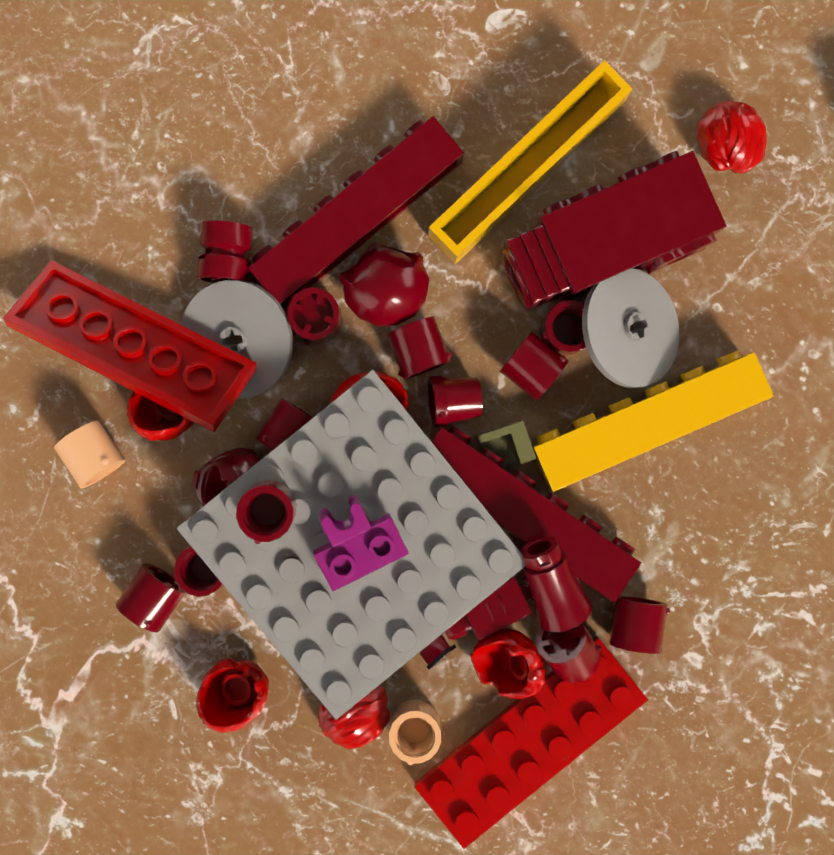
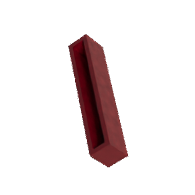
(358, 211)
(531, 516)

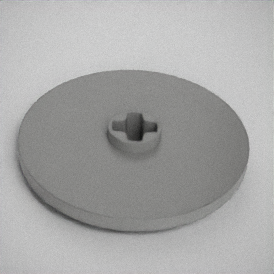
(247, 311)
(624, 355)

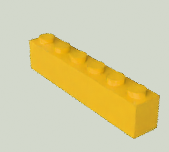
(529, 162)
(652, 420)

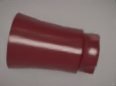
(554, 587)

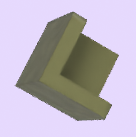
(509, 443)

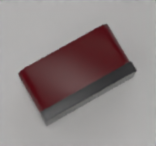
(436, 651)

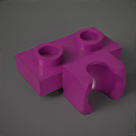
(357, 545)

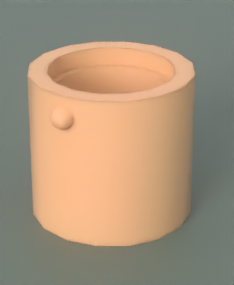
(89, 454)
(415, 731)

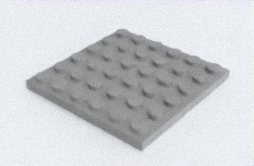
(373, 626)

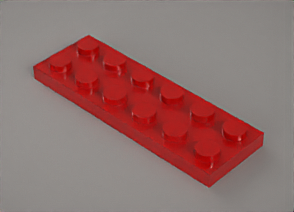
(131, 345)
(526, 747)

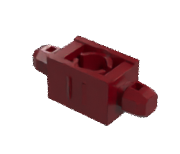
(496, 611)

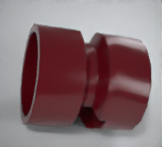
(225, 251)

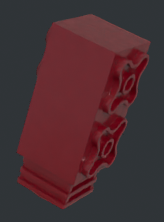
(639, 223)

